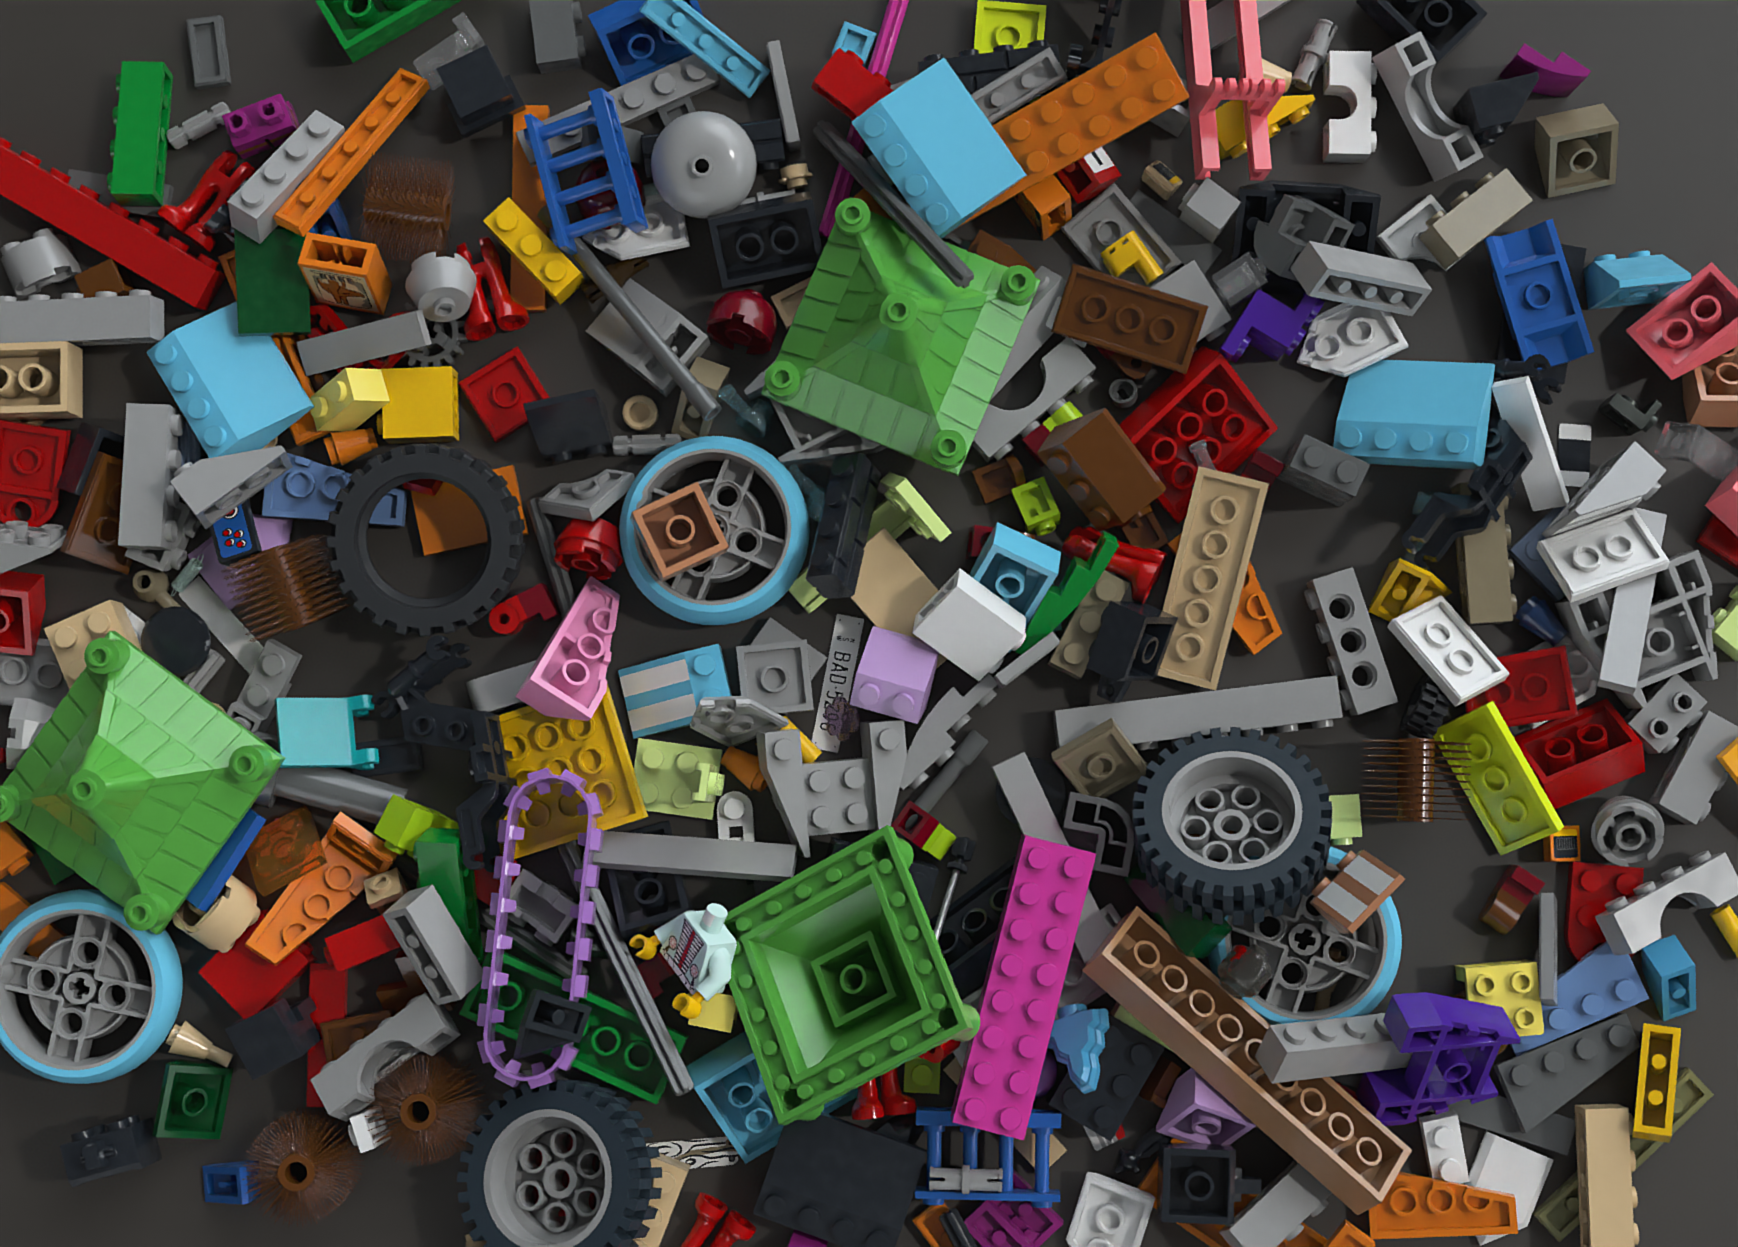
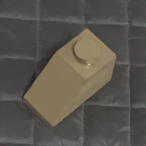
(688, 421)

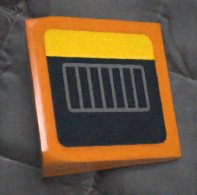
(1563, 845)

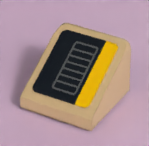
(1161, 179)

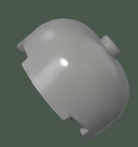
(729, 157)

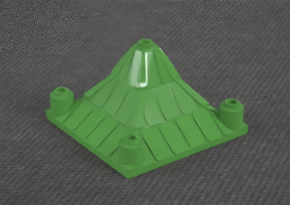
(895, 344)
(136, 782)
(841, 977)

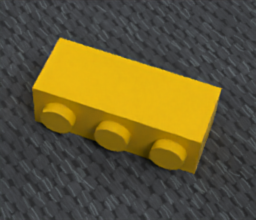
(534, 251)
(1656, 1083)

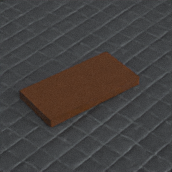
(1129, 318)

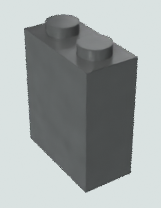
(1323, 471)

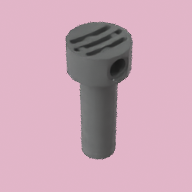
(328, 789)

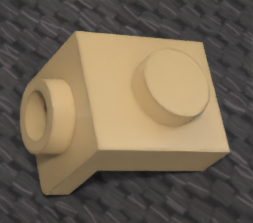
(385, 889)

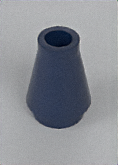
(1541, 621)

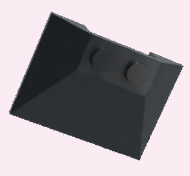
(1262, 198)

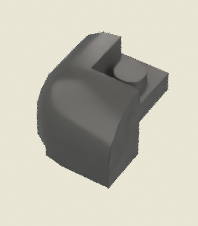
(1292, 227)
(1099, 828)

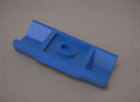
(1539, 294)

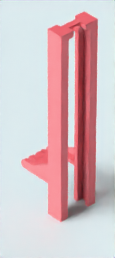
(1206, 92)

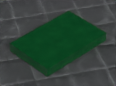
(271, 286)

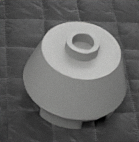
(441, 286)
(1627, 830)

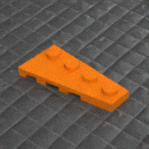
(1254, 618)
(310, 903)
(1440, 1208)

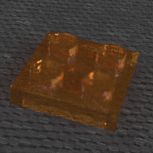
(285, 851)

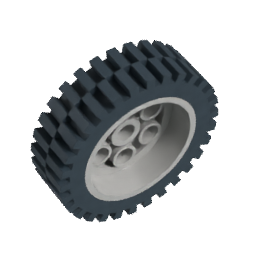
(1223, 775)
(541, 1118)

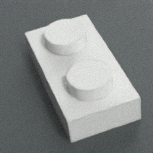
(359, 1130)
(1444, 1147)

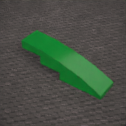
(1072, 589)

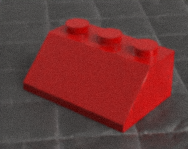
(21, 611)
(1582, 753)

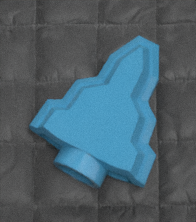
(1079, 1041)

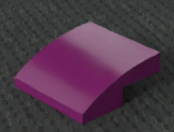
(1555, 77)
(1012, 1221)

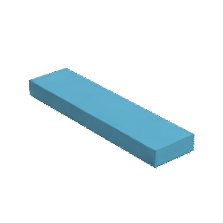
(707, 43)

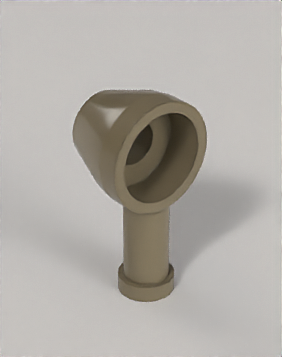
(157, 589)

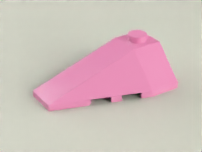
(573, 666)

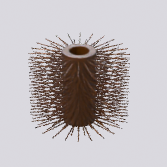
(407, 207)
(285, 588)
(1416, 777)
(413, 1109)
(303, 1166)

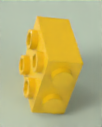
(420, 405)

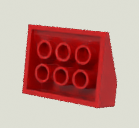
(1192, 407)

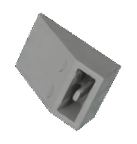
(621, 340)
(25, 543)

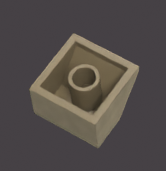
(1577, 149)

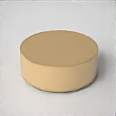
(640, 413)

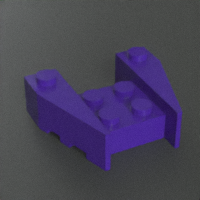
(1450, 1060)

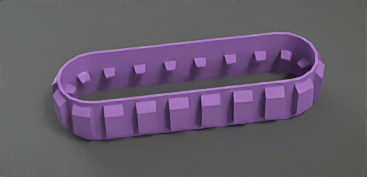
(502, 905)

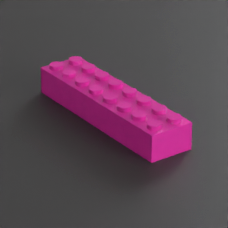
(1023, 987)

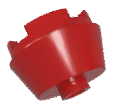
(589, 548)

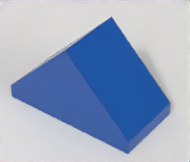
(225, 1184)

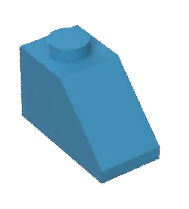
(1670, 977)

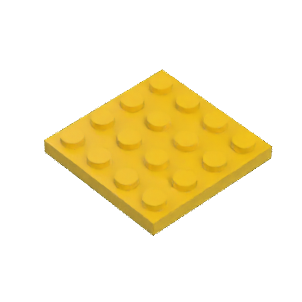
(586, 748)

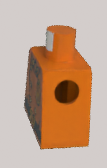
(1046, 206)

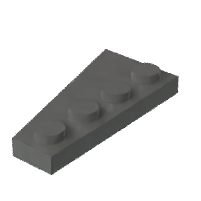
(1558, 1071)

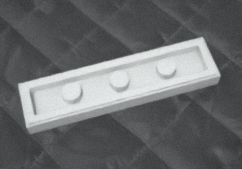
(1521, 411)

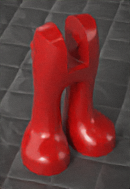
(213, 181)
(508, 313)
(1132, 562)
(892, 1099)
(710, 1211)

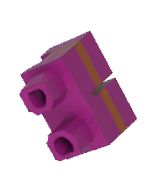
(259, 123)

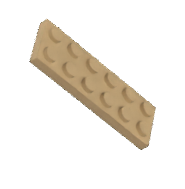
(1210, 574)

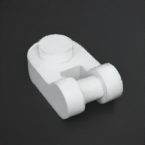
(732, 811)

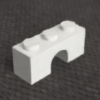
(1350, 77)

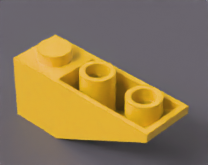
(1232, 127)

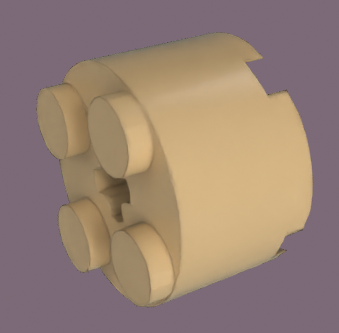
(225, 920)

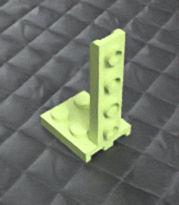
(896, 514)
(678, 778)

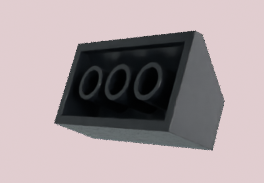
(972, 928)

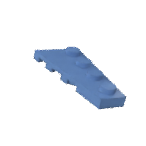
(310, 493)
(1586, 994)

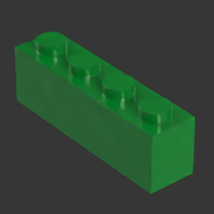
(141, 136)
(442, 865)

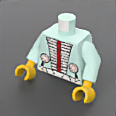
(697, 950)

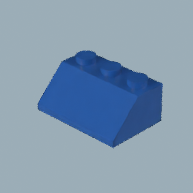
(635, 42)

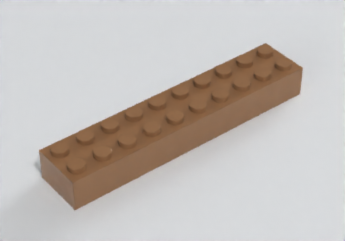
(1219, 1041)

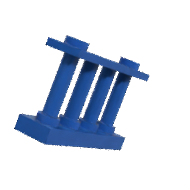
(619, 177)
(1042, 1124)

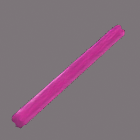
(879, 63)

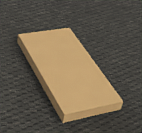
(891, 586)

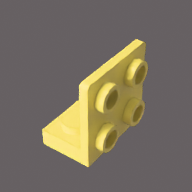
(1509, 986)

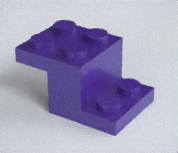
(1270, 326)

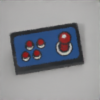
(236, 536)

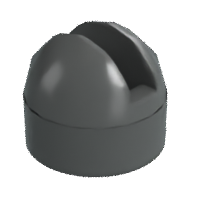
(1129, 389)

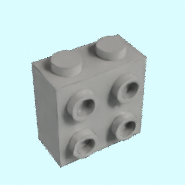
(1192, 285)

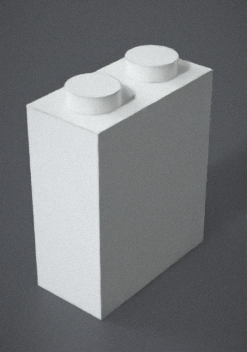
(970, 625)

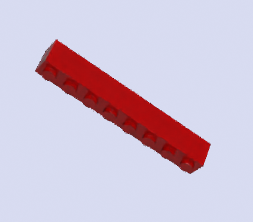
(108, 228)

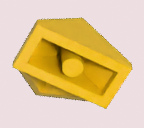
(1404, 589)

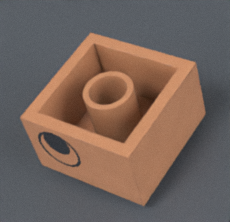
(679, 532)

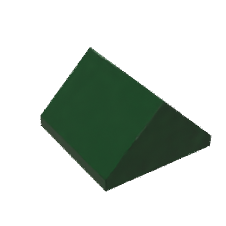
(192, 1100)

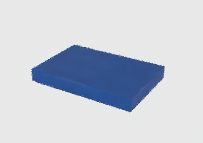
(225, 862)

